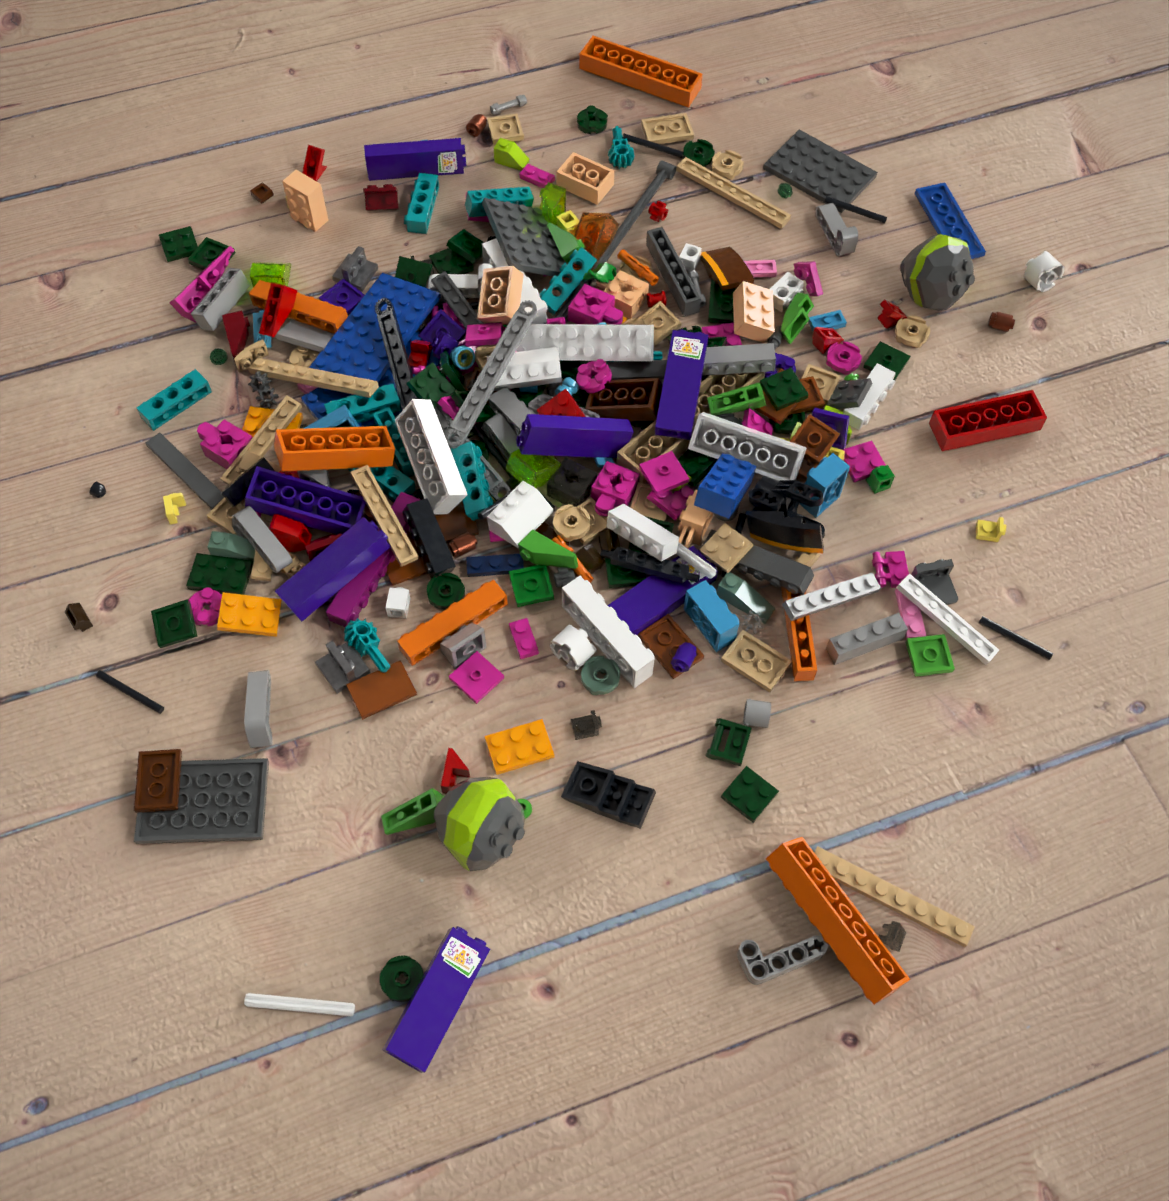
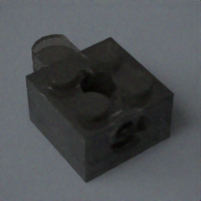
(564, 488)

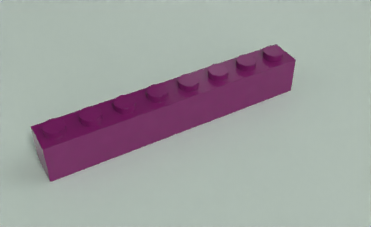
(356, 593)

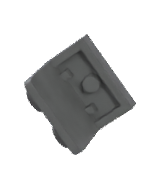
(937, 579)

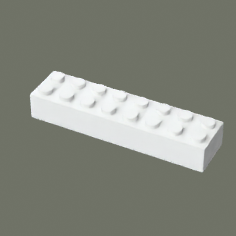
(592, 341)

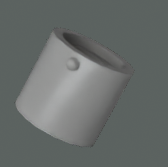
(757, 713)

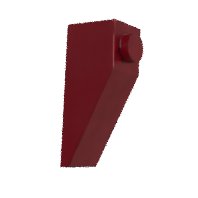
(236, 331)

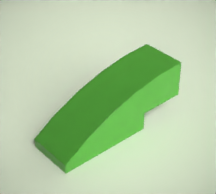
(796, 316)

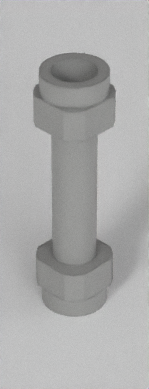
(520, 101)
(695, 278)

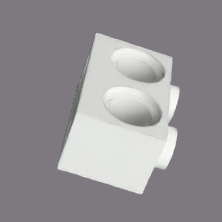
(785, 291)

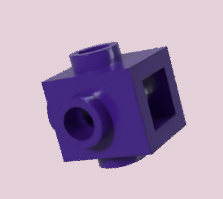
(443, 343)

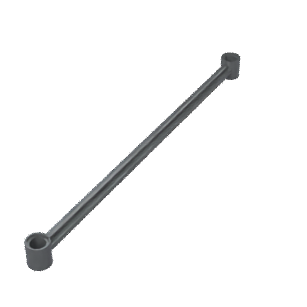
(663, 171)

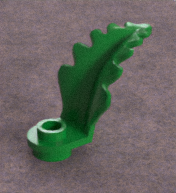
(603, 273)

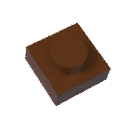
(261, 193)

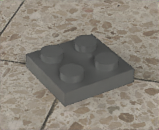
(850, 393)

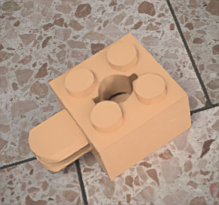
(628, 291)
(693, 522)

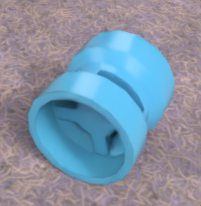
(569, 384)

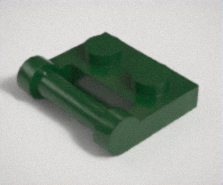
(735, 745)

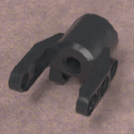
(785, 497)

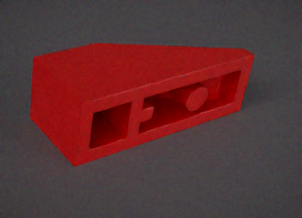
(277, 308)

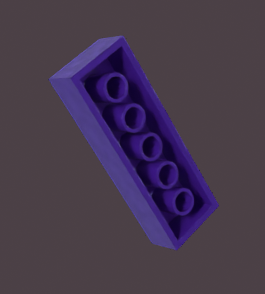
(304, 501)

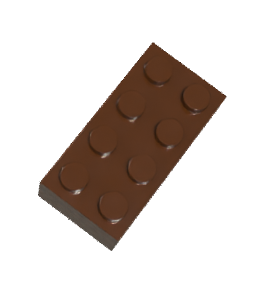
(627, 399)

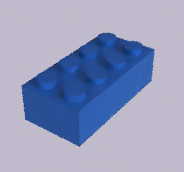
(725, 485)

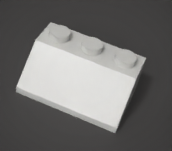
(519, 514)

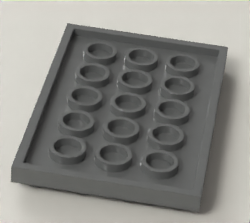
(819, 169)
(524, 237)
(215, 804)

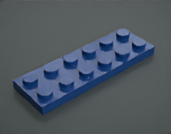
(948, 217)

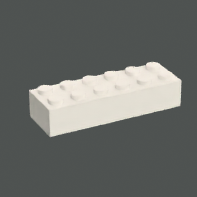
(493, 255)
(770, 454)
(430, 456)
(608, 631)

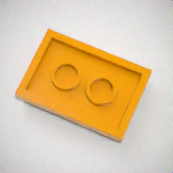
(257, 417)
(249, 614)
(519, 746)

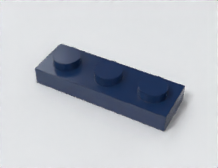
(493, 564)

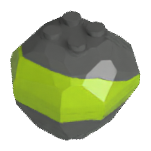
(938, 272)
(479, 822)

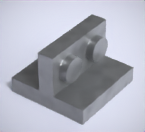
(356, 269)
(341, 666)

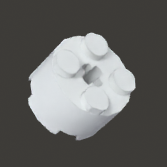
(1043, 271)
(572, 647)

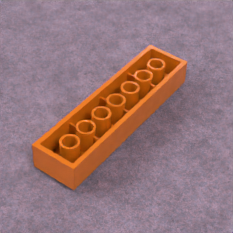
(640, 71)
(837, 920)

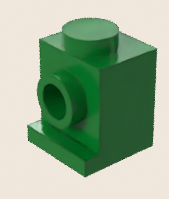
(880, 475)

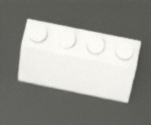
(531, 369)

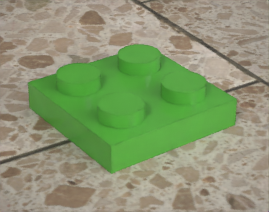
(929, 655)

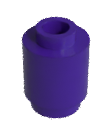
(684, 657)

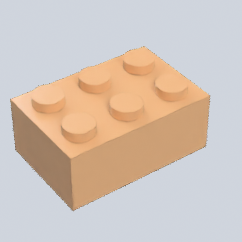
(585, 178)
(305, 200)
(499, 294)
(753, 312)

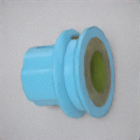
(464, 361)

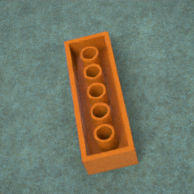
(333, 448)

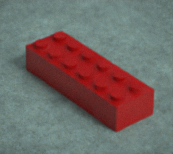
(987, 420)

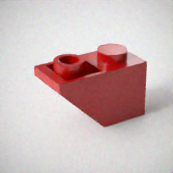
(290, 533)

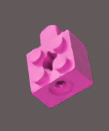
(594, 307)
(222, 442)
(613, 490)

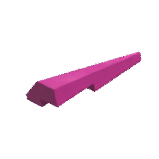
(196, 290)

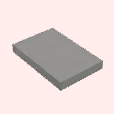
(304, 335)

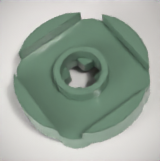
(596, 685)

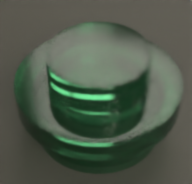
(785, 190)
(218, 356)

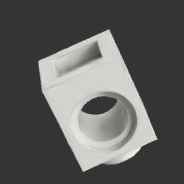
(690, 257)
(398, 602)

